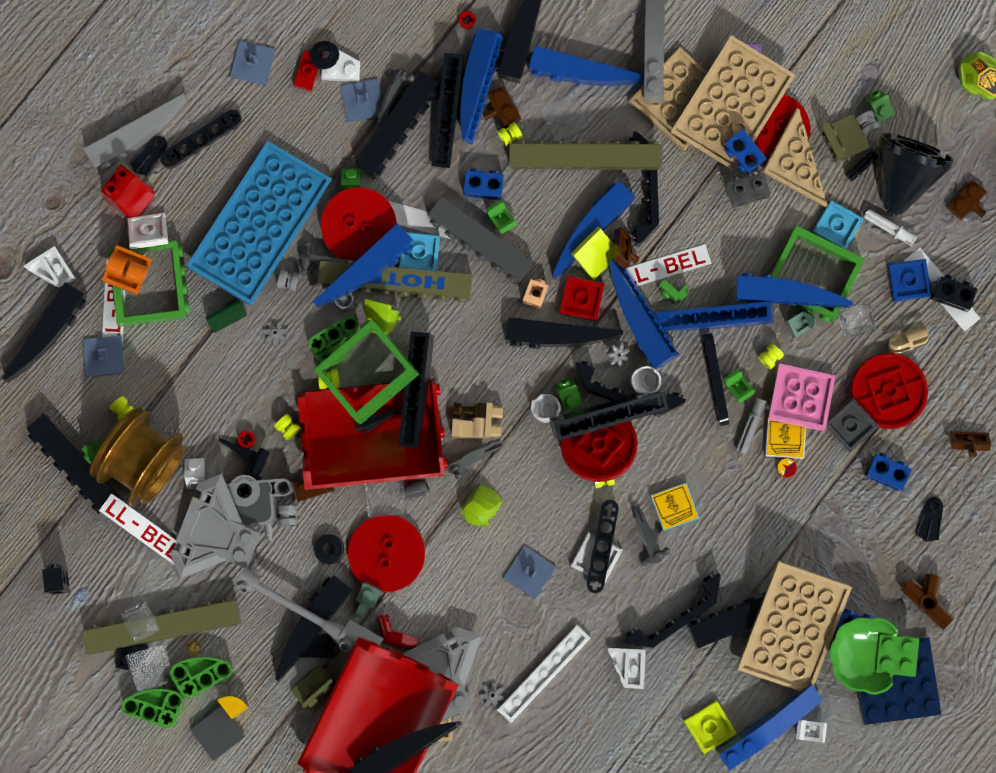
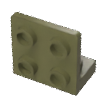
(843, 138)
(313, 686)

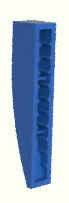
(579, 70)
(477, 79)
(602, 215)
(370, 265)
(785, 292)
(717, 317)
(641, 319)
(768, 727)

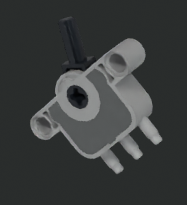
(260, 504)

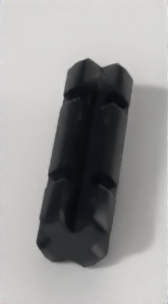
(861, 166)

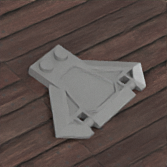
(213, 531)
(451, 663)

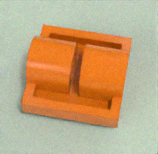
(126, 270)

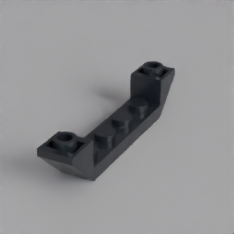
(644, 231)
(586, 372)
(711, 587)

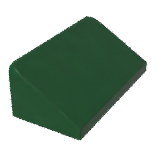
(226, 316)

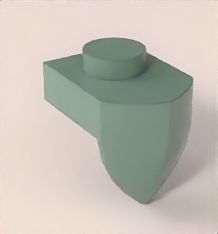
(800, 323)

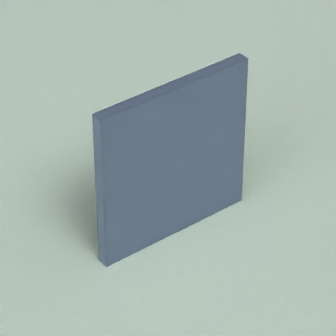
(252, 63)
(362, 100)
(103, 356)
(529, 572)

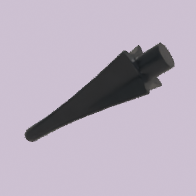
(375, 420)
(248, 454)

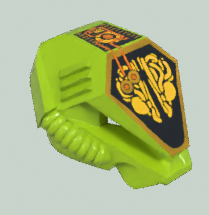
(978, 75)

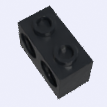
(953, 298)
(55, 580)

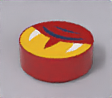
(786, 468)

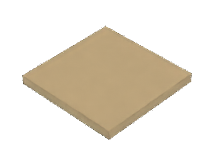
(681, 81)

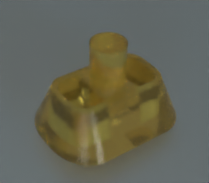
(194, 648)

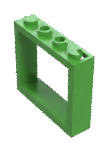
(831, 249)
(182, 289)
(383, 396)

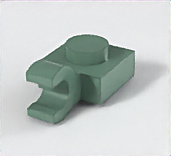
(367, 596)

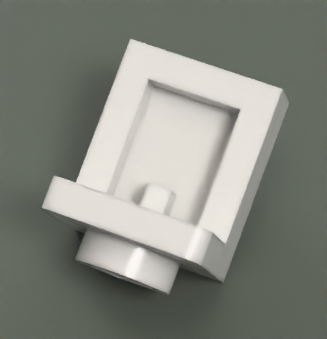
(194, 472)
(811, 731)

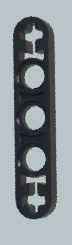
(210, 138)
(715, 379)
(603, 556)

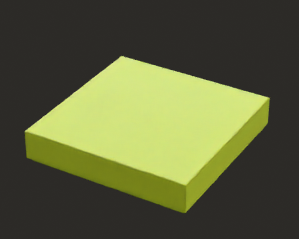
(594, 253)
(710, 727)

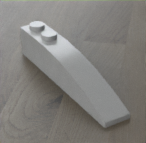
(654, 51)
(133, 135)

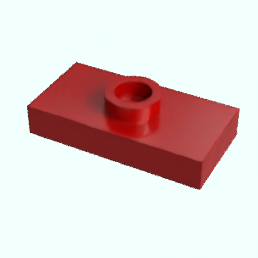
(306, 73)

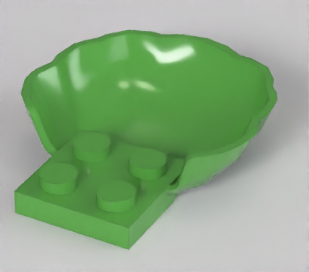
(870, 654)

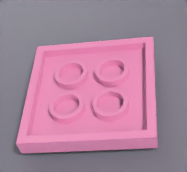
(801, 397)

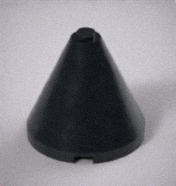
(908, 171)

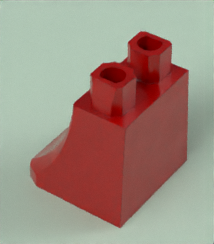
(127, 193)

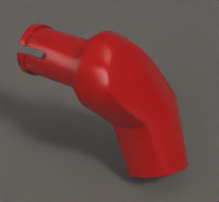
(392, 637)

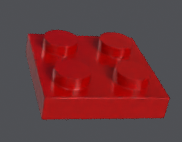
(582, 298)

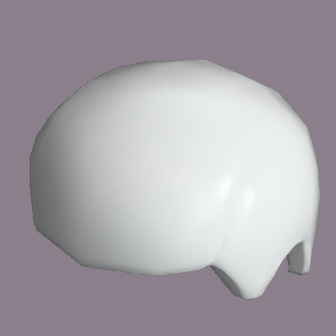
(646, 380)
(545, 407)

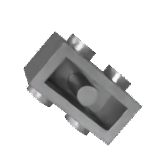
(748, 191)

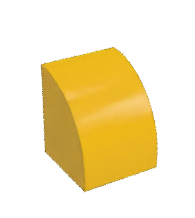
(233, 705)

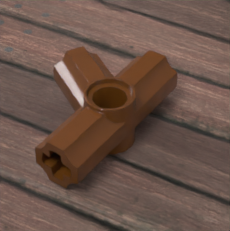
(929, 591)

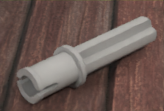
(751, 425)

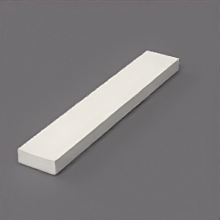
(543, 673)

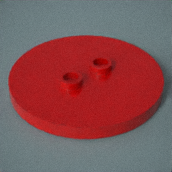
(776, 124)
(356, 222)
(890, 390)
(601, 453)
(386, 553)

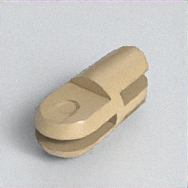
(909, 340)

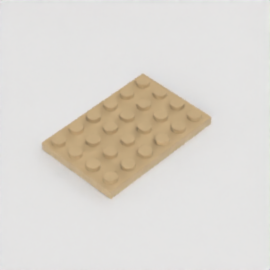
(733, 96)
(794, 626)

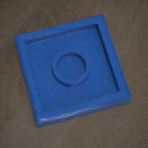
(909, 280)

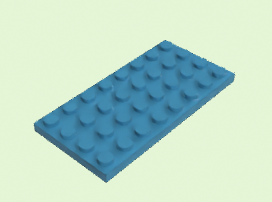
(259, 223)

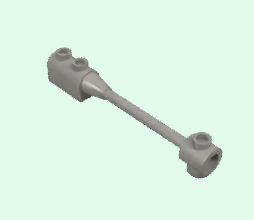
(346, 635)

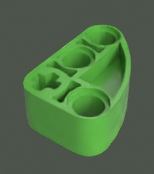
(329, 344)
(194, 671)
(160, 701)

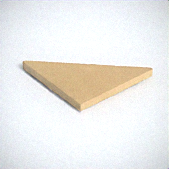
(794, 162)

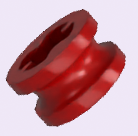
(463, 16)
(242, 435)

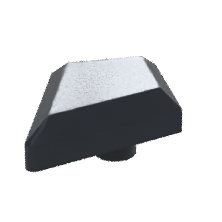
(121, 659)

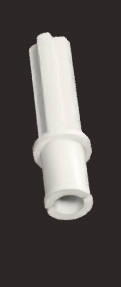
(890, 227)

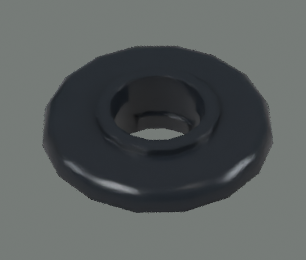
(328, 62)
(320, 554)

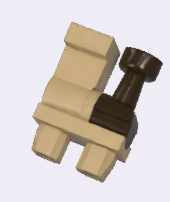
(481, 423)

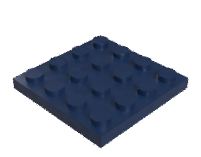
(908, 696)

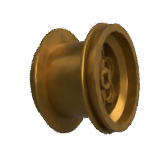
(138, 457)

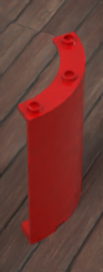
(342, 457)
(372, 704)

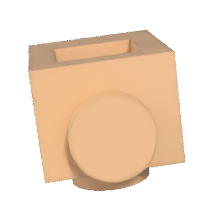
(535, 285)

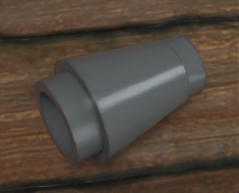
(416, 488)

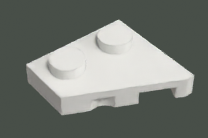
(344, 70)
(51, 268)
(630, 666)

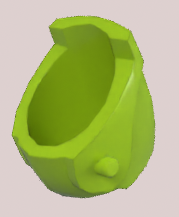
(382, 314)
(481, 506)

